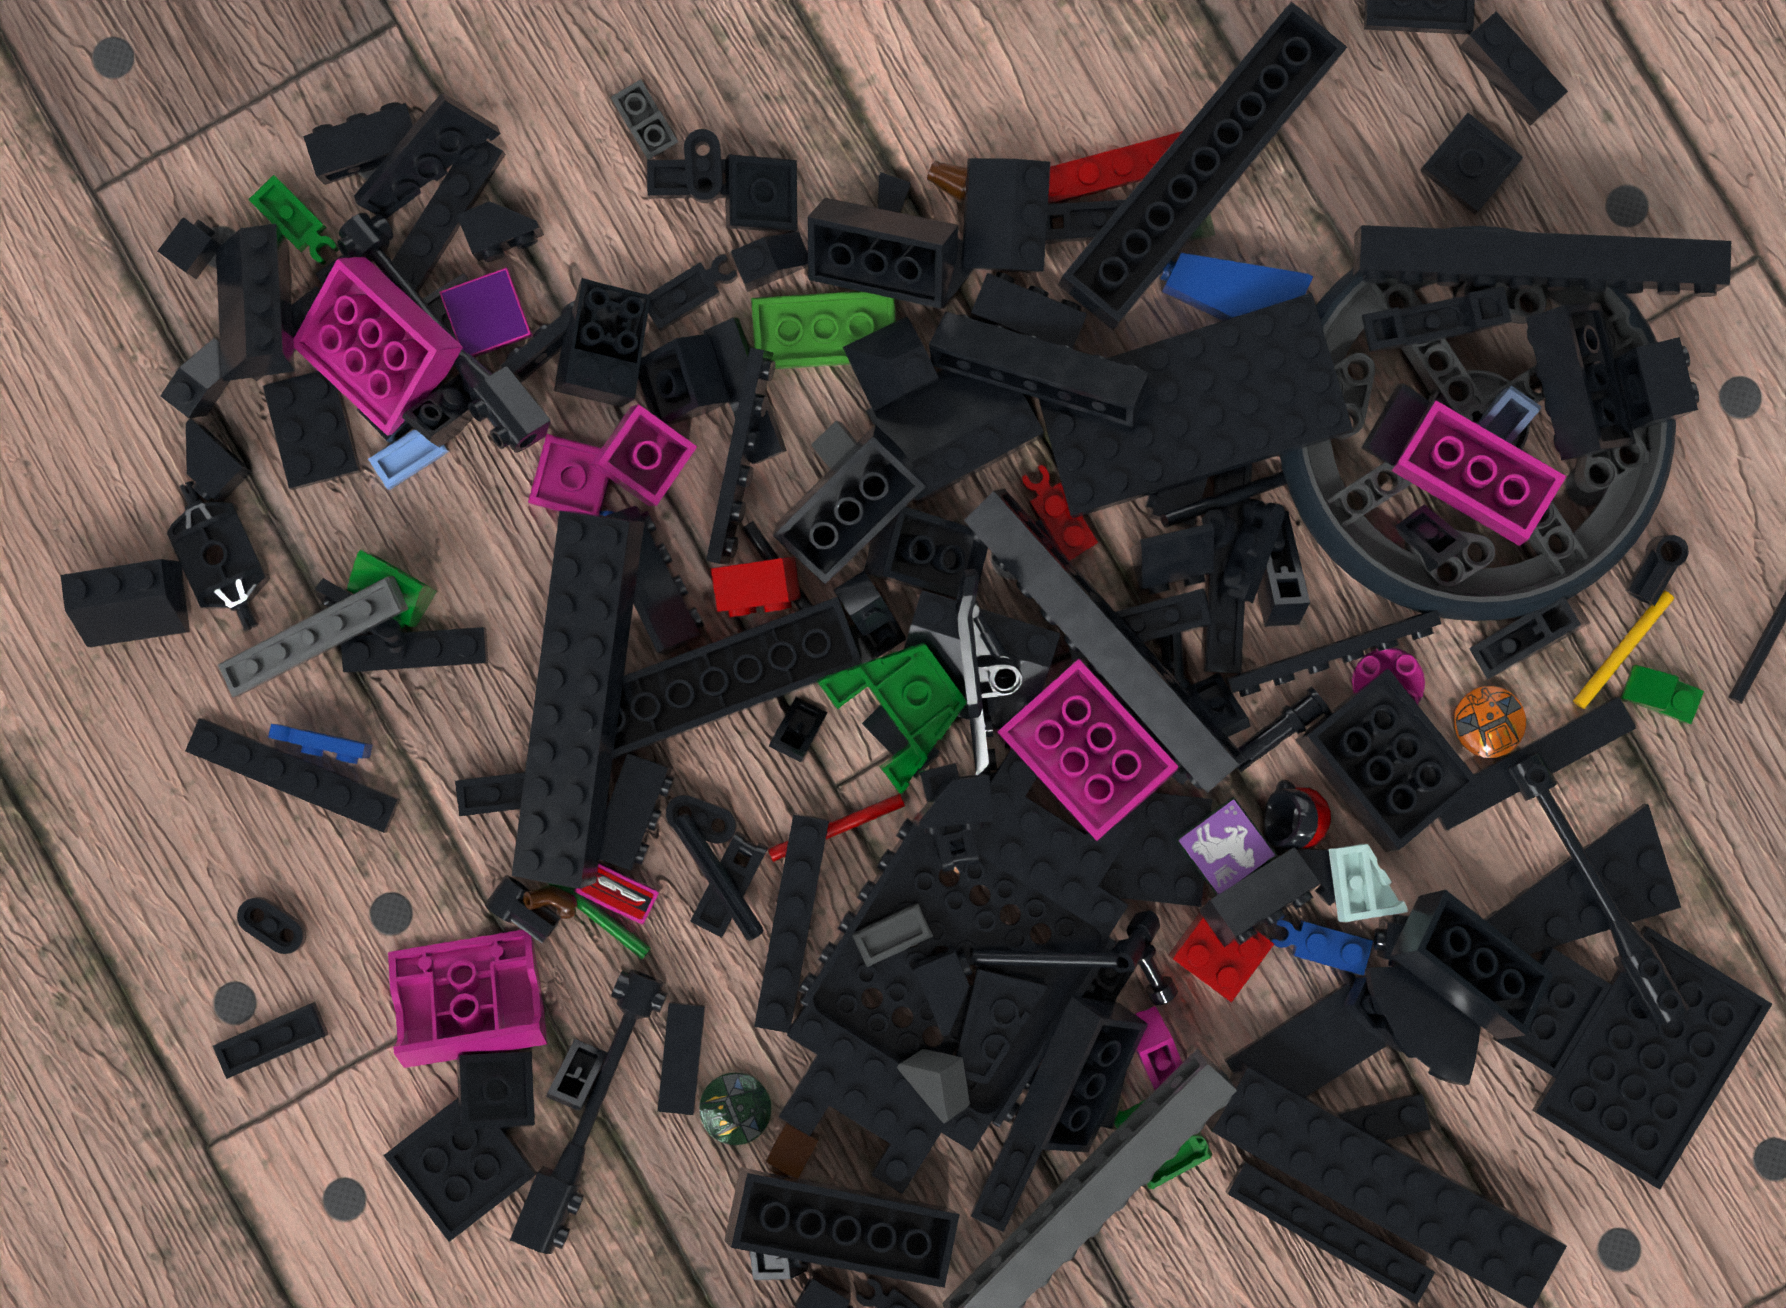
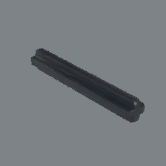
(717, 877)

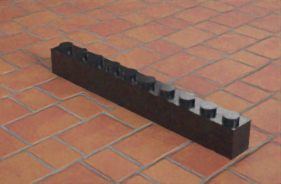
(1541, 259)
(1104, 640)

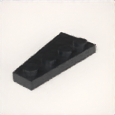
(423, 155)

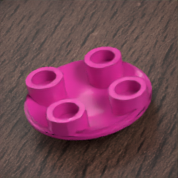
(1399, 662)

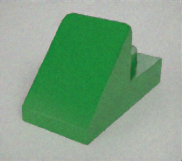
(1662, 693)

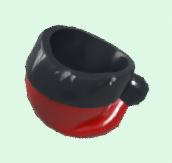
(1295, 817)

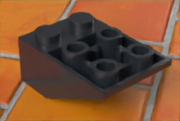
(603, 344)

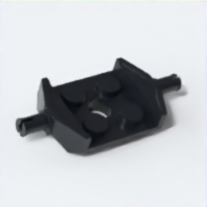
(239, 574)

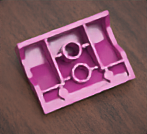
(466, 998)

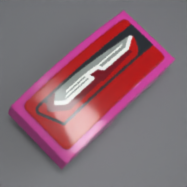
(620, 894)

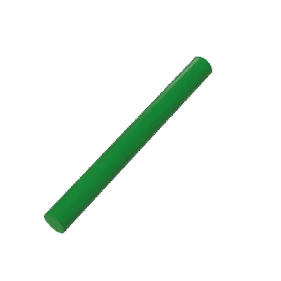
(608, 923)

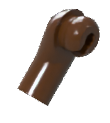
(552, 896)

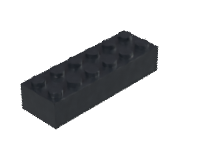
(841, 1227)

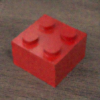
(754, 584)
(1219, 967)

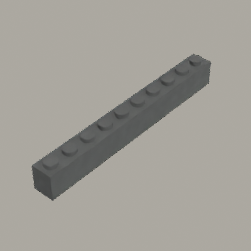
(1098, 1187)

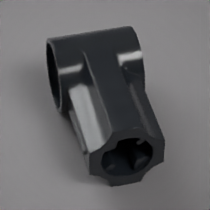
(1656, 572)
(509, 905)

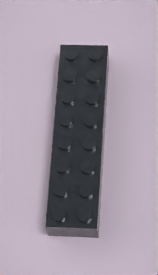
(733, 675)

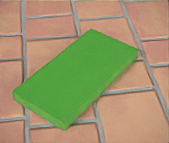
(816, 327)

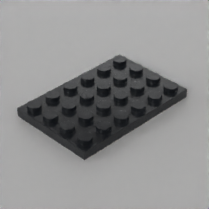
(1645, 1085)

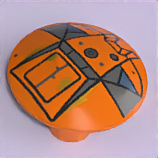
(1489, 721)

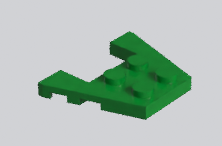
(912, 693)

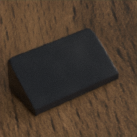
(1396, 424)

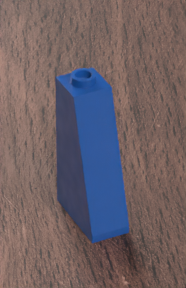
(1230, 287)

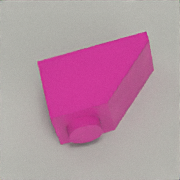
(1157, 1048)

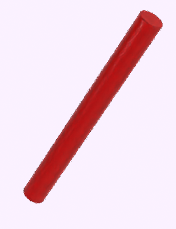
(849, 822)

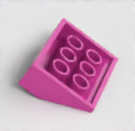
(374, 342)
(1088, 750)

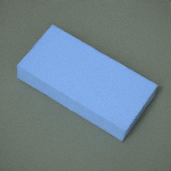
(405, 458)

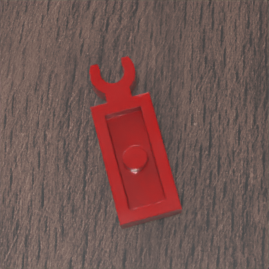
(1050, 504)

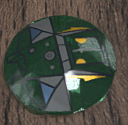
(735, 1108)

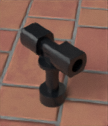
(1139, 951)

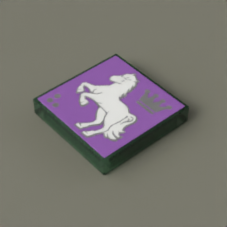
(1225, 846)

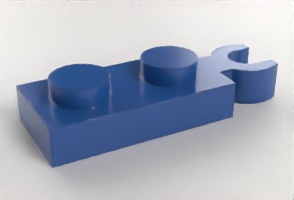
(315, 743)
(1326, 946)

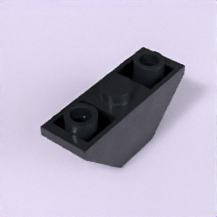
(442, 412)

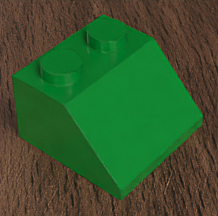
(371, 569)

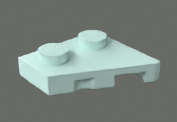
(1361, 885)

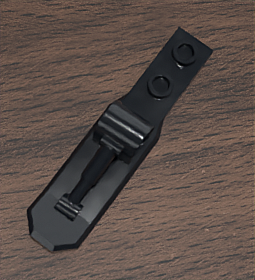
(981, 659)

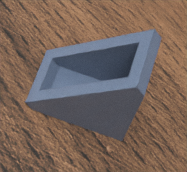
(1509, 414)

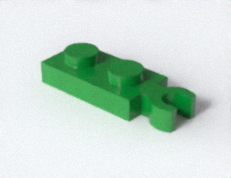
(292, 218)

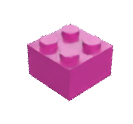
(643, 455)

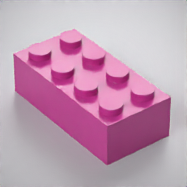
(1479, 473)

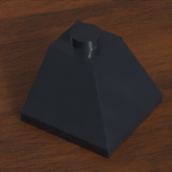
(891, 364)

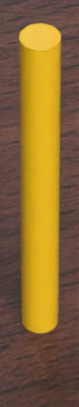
(1622, 651)

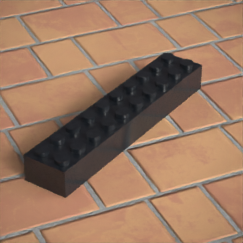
(1202, 165)
(577, 698)
(1387, 1186)

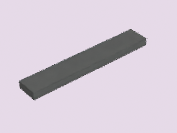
(313, 636)

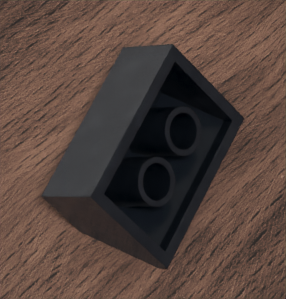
(1005, 214)
(127, 602)

